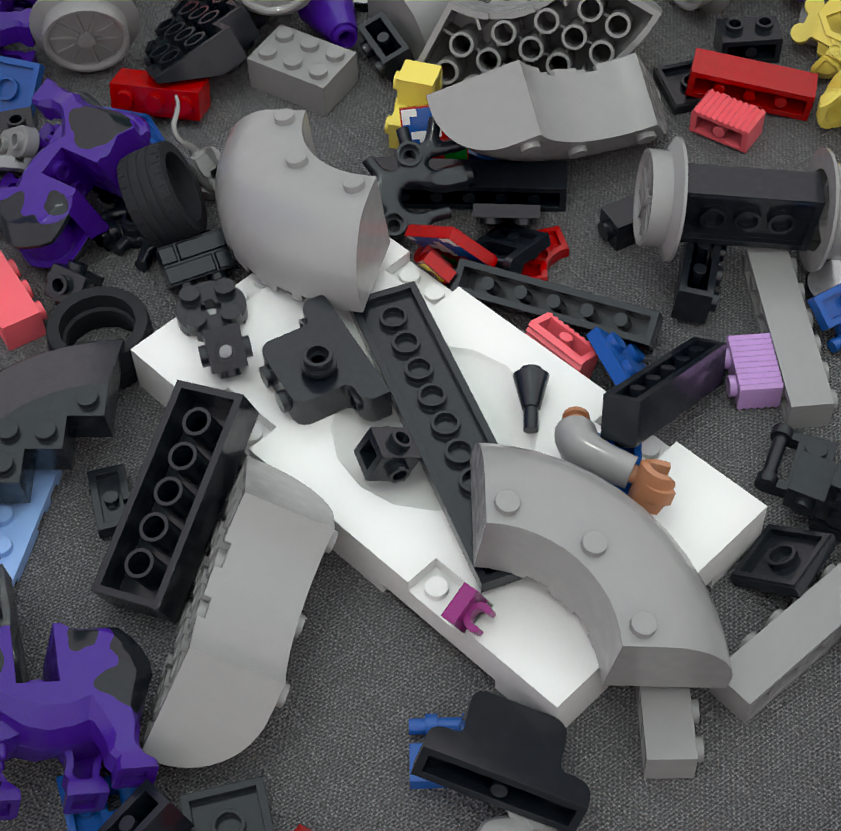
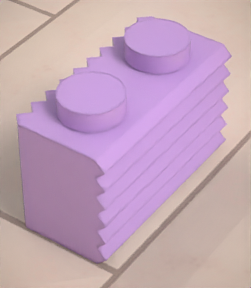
(753, 371)

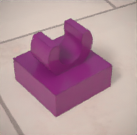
(465, 608)

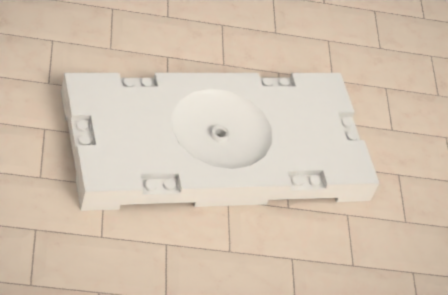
(399, 530)

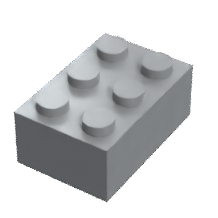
(303, 69)

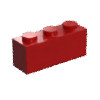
(137, 92)

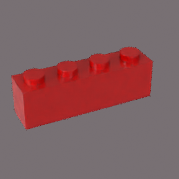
(762, 84)

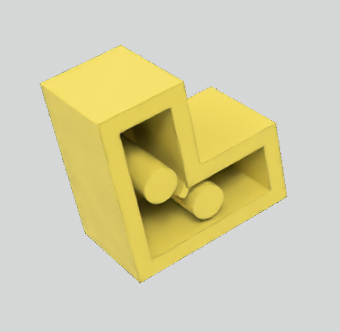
(412, 85)

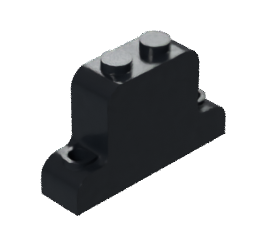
(351, 385)
(507, 760)

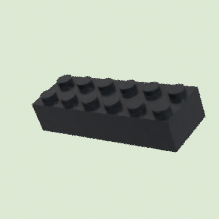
(176, 501)

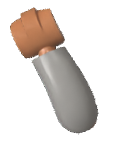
(582, 446)

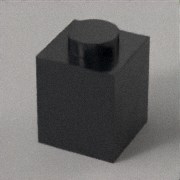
(617, 223)

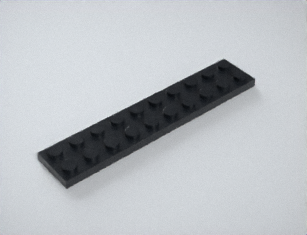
(432, 403)

